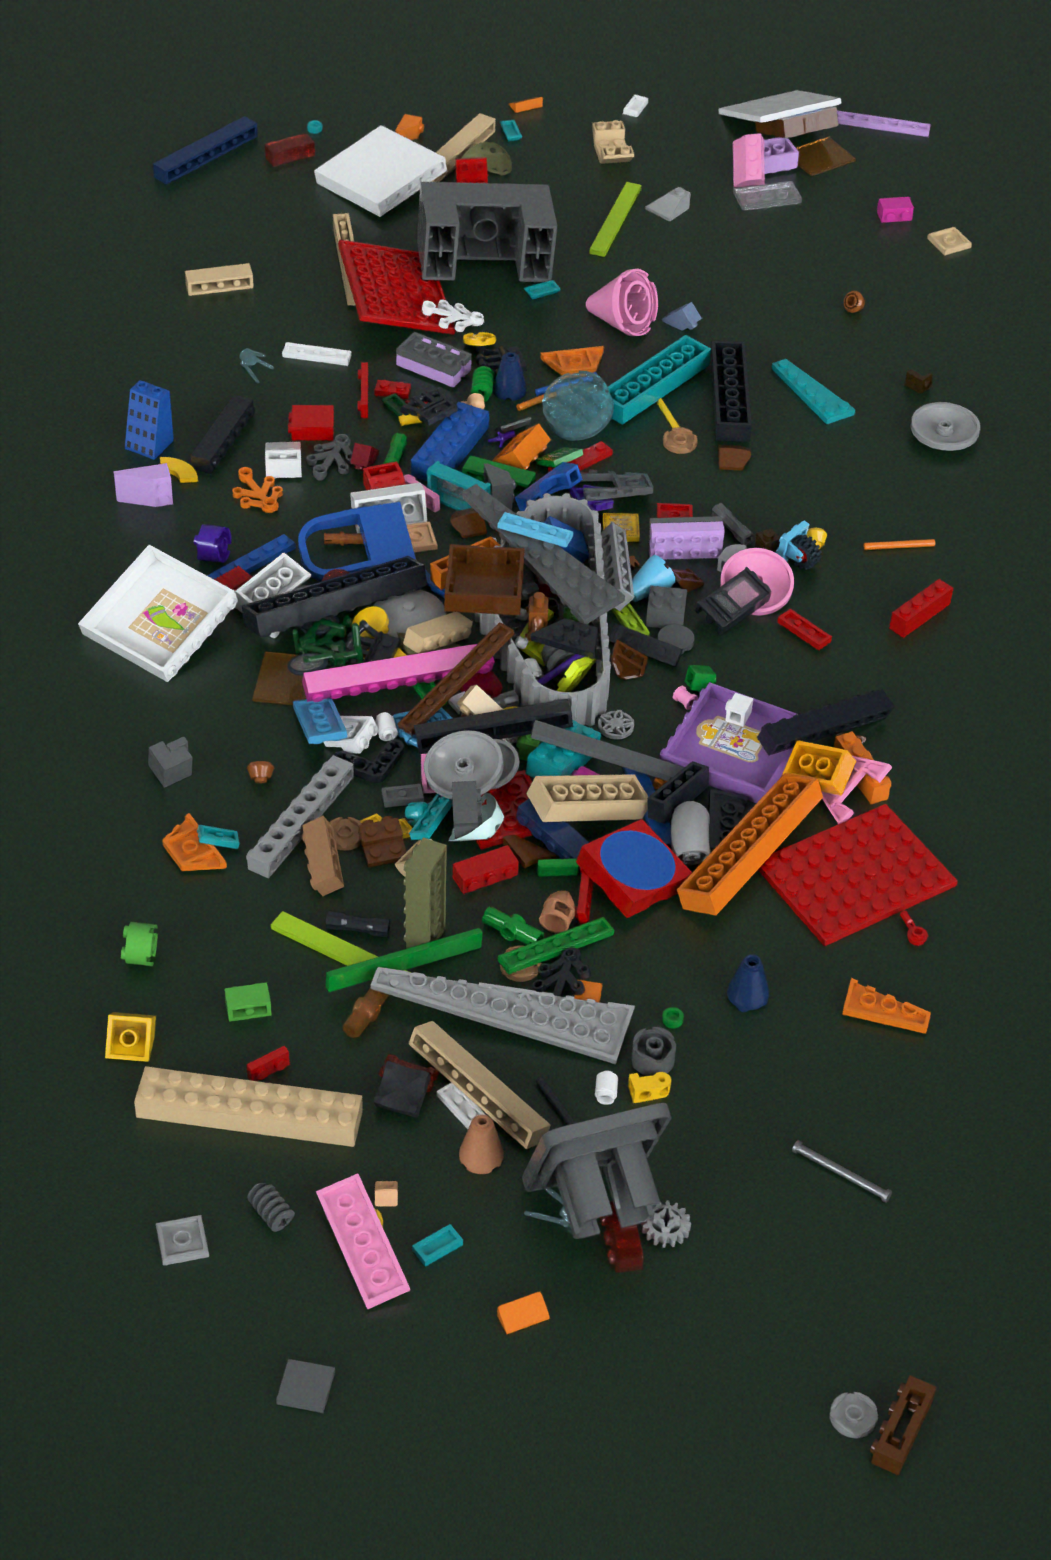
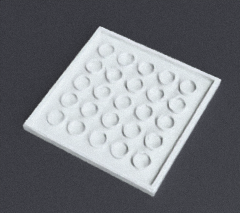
(779, 106)

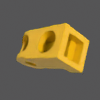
(649, 1087)

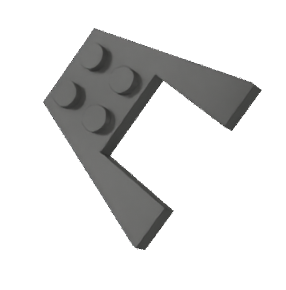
(625, 485)

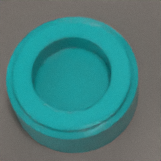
(314, 126)

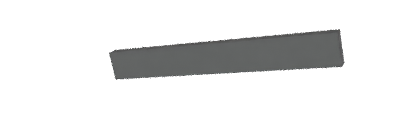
(604, 751)

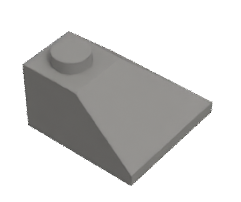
(670, 204)

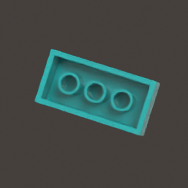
(558, 761)

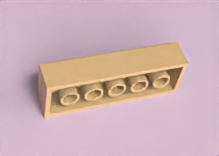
(588, 798)

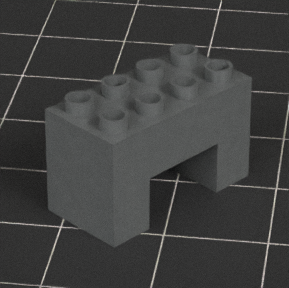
(486, 224)

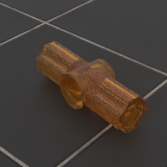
(364, 1011)

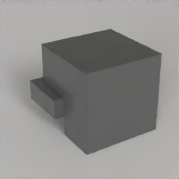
(170, 762)

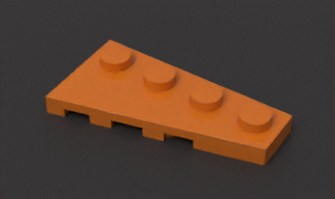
(873, 1006)

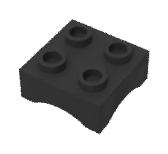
(402, 1089)

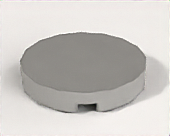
(853, 1414)

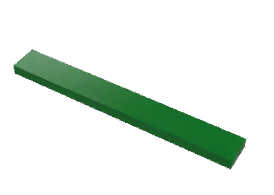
(404, 959)

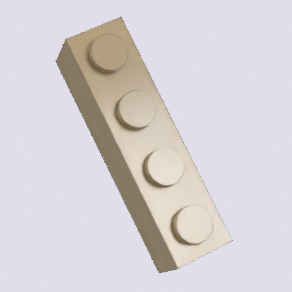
(219, 279)
(437, 632)

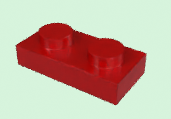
(387, 388)
(268, 1064)

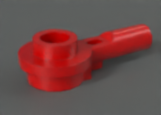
(916, 935)

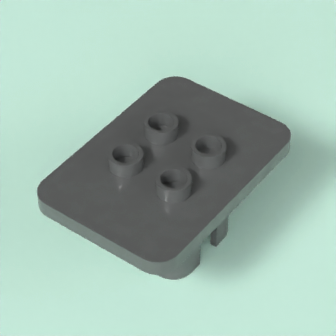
(610, 1146)

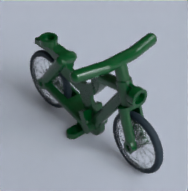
(318, 658)

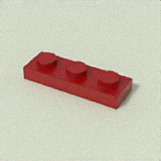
(804, 629)

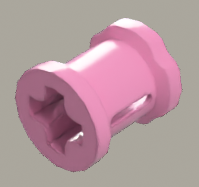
(683, 696)

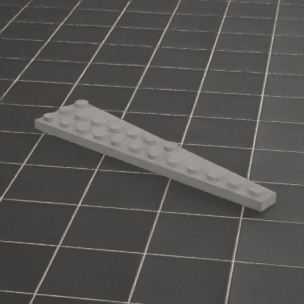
(560, 1021)

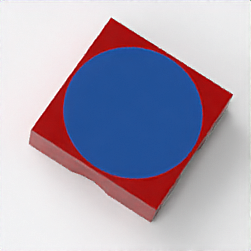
(633, 867)

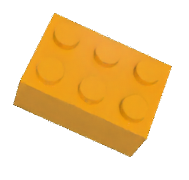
(826, 763)

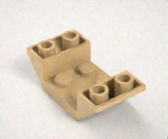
(610, 142)

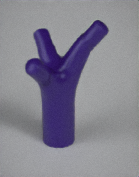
(502, 437)

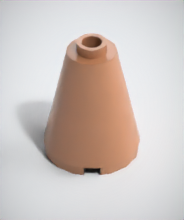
(481, 1146)

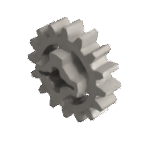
(677, 1225)

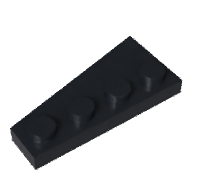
(725, 813)

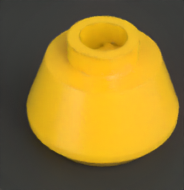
(817, 534)

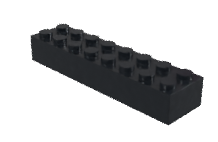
(730, 391)

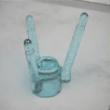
(249, 357)
(564, 1221)

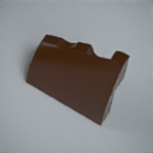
(527, 852)

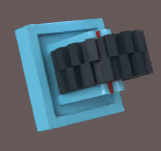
(799, 547)

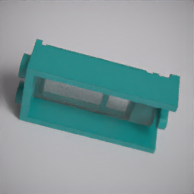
(450, 483)

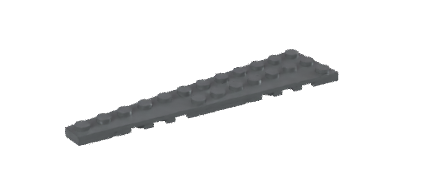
(566, 576)

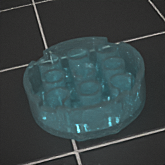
(578, 405)

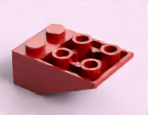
(383, 476)

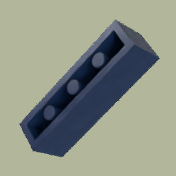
(557, 836)

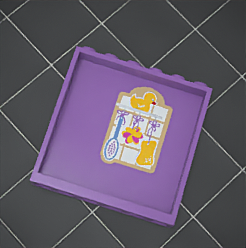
(729, 750)

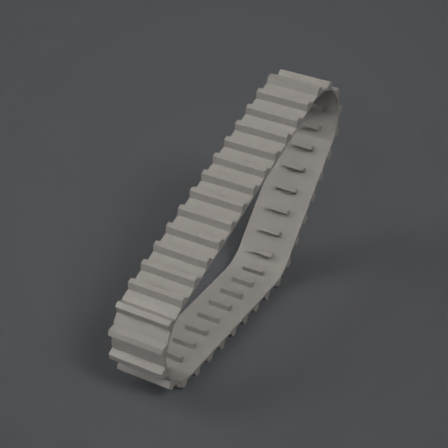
(589, 702)

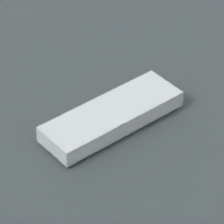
(459, 1104)

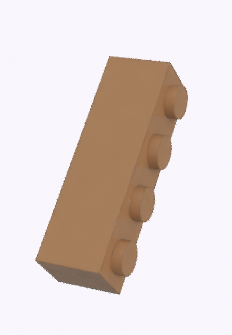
(322, 856)

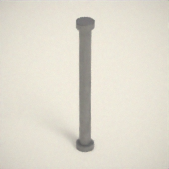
(847, 1174)

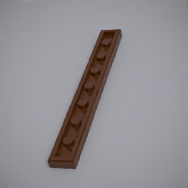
(456, 678)

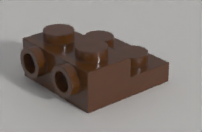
(382, 841)

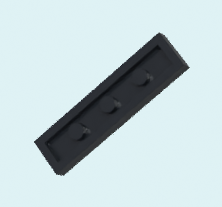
(646, 644)

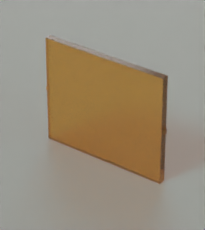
(822, 156)
(276, 682)

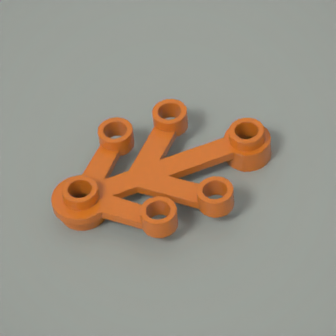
(267, 504)

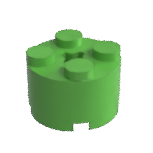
(140, 943)

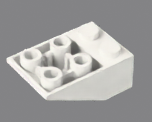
(283, 459)

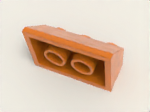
(524, 448)

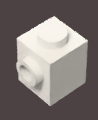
(738, 709)

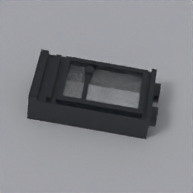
(734, 600)

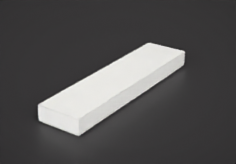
(316, 353)

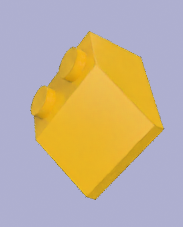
(130, 1036)

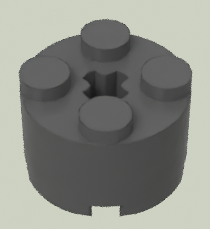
(653, 1051)

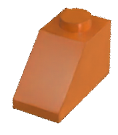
(410, 127)

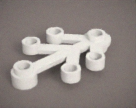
(454, 314)

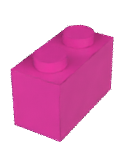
(895, 209)

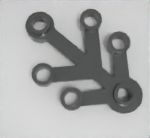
(340, 443)

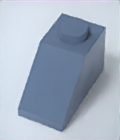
(683, 317)

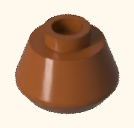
(854, 301)
(260, 771)

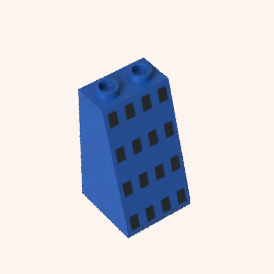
(149, 420)

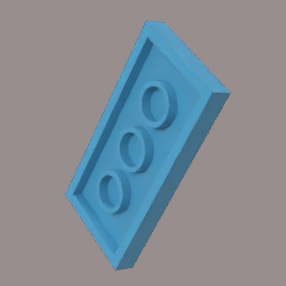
(320, 720)

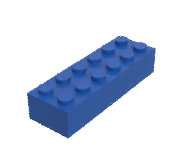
(451, 440)

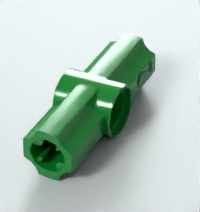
(511, 926)

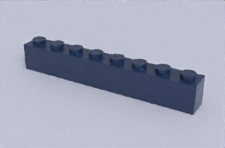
(205, 150)

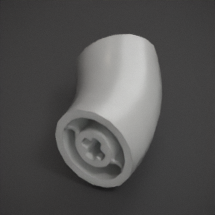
(690, 832)

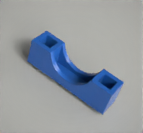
(562, 477)

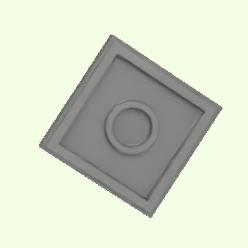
(182, 1240)

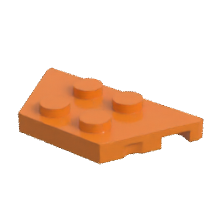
(574, 360)
(187, 851)

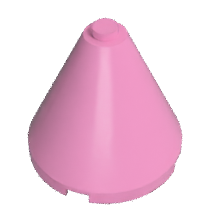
(626, 302)

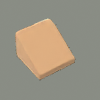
(386, 1193)

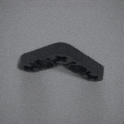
(371, 768)

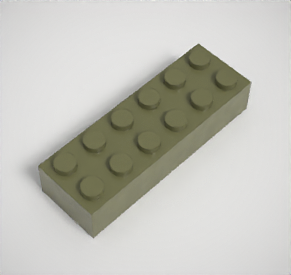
(425, 893)

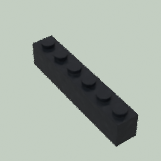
(222, 434)

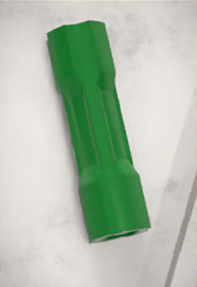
(396, 448)

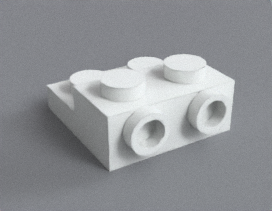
(359, 732)

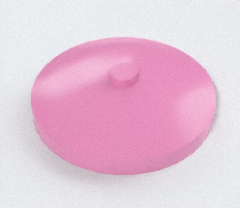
(770, 570)

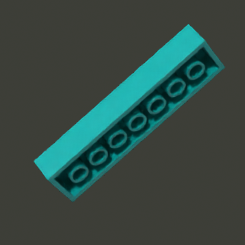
(658, 377)

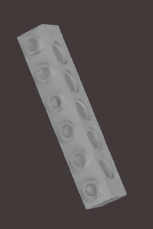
(617, 562)

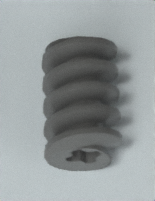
(270, 1206)

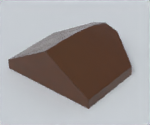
(733, 457)
(468, 523)
(687, 579)
(627, 661)

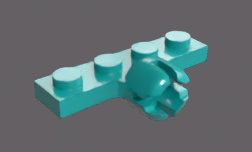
(427, 816)

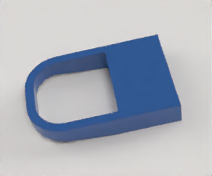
(381, 529)

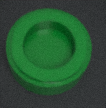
(672, 1017)

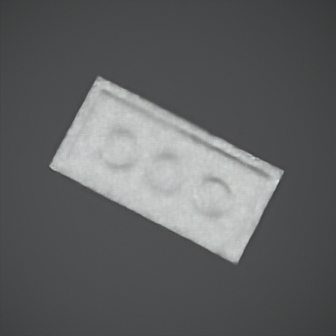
(767, 195)

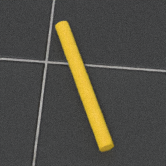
(667, 413)

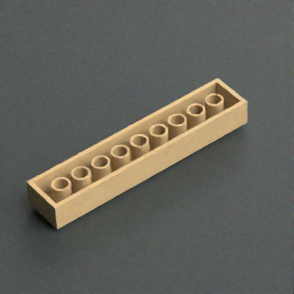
(249, 1106)

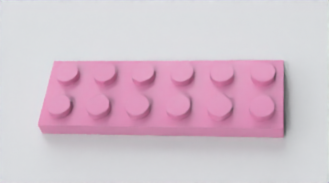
(363, 1241)

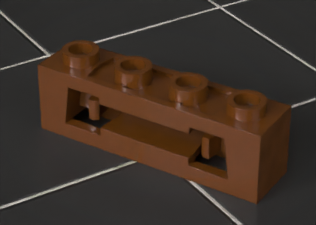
(888, 1455)

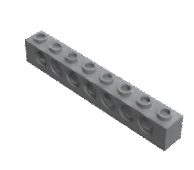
(308, 806)

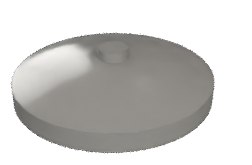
(945, 426)
(410, 610)
(463, 758)

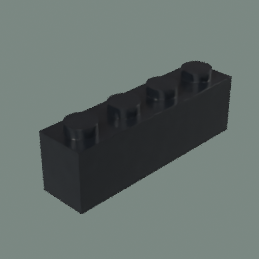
(680, 788)

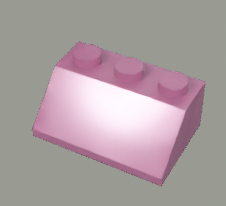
(748, 161)

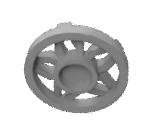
(615, 724)

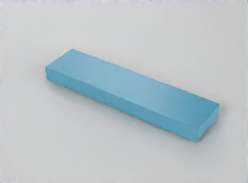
(535, 529)

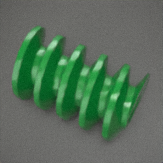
(483, 382)

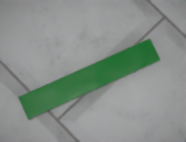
(555, 945)

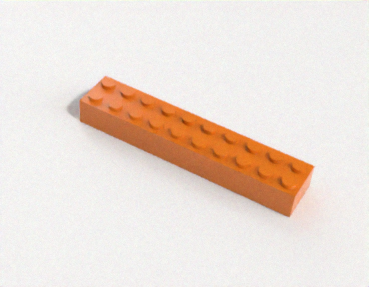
(749, 844)

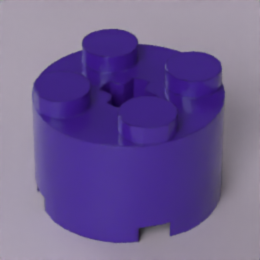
(213, 543)

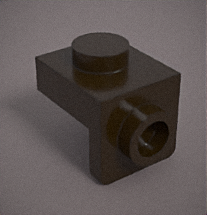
(917, 381)

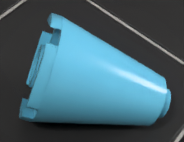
(651, 574)

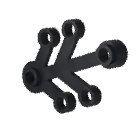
(569, 958)

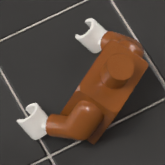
(537, 617)

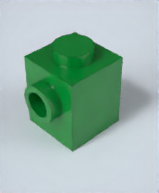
(699, 677)

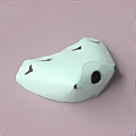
(491, 820)

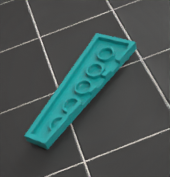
(816, 396)

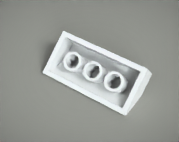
(409, 495)
(276, 578)

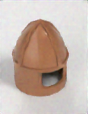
(557, 912)

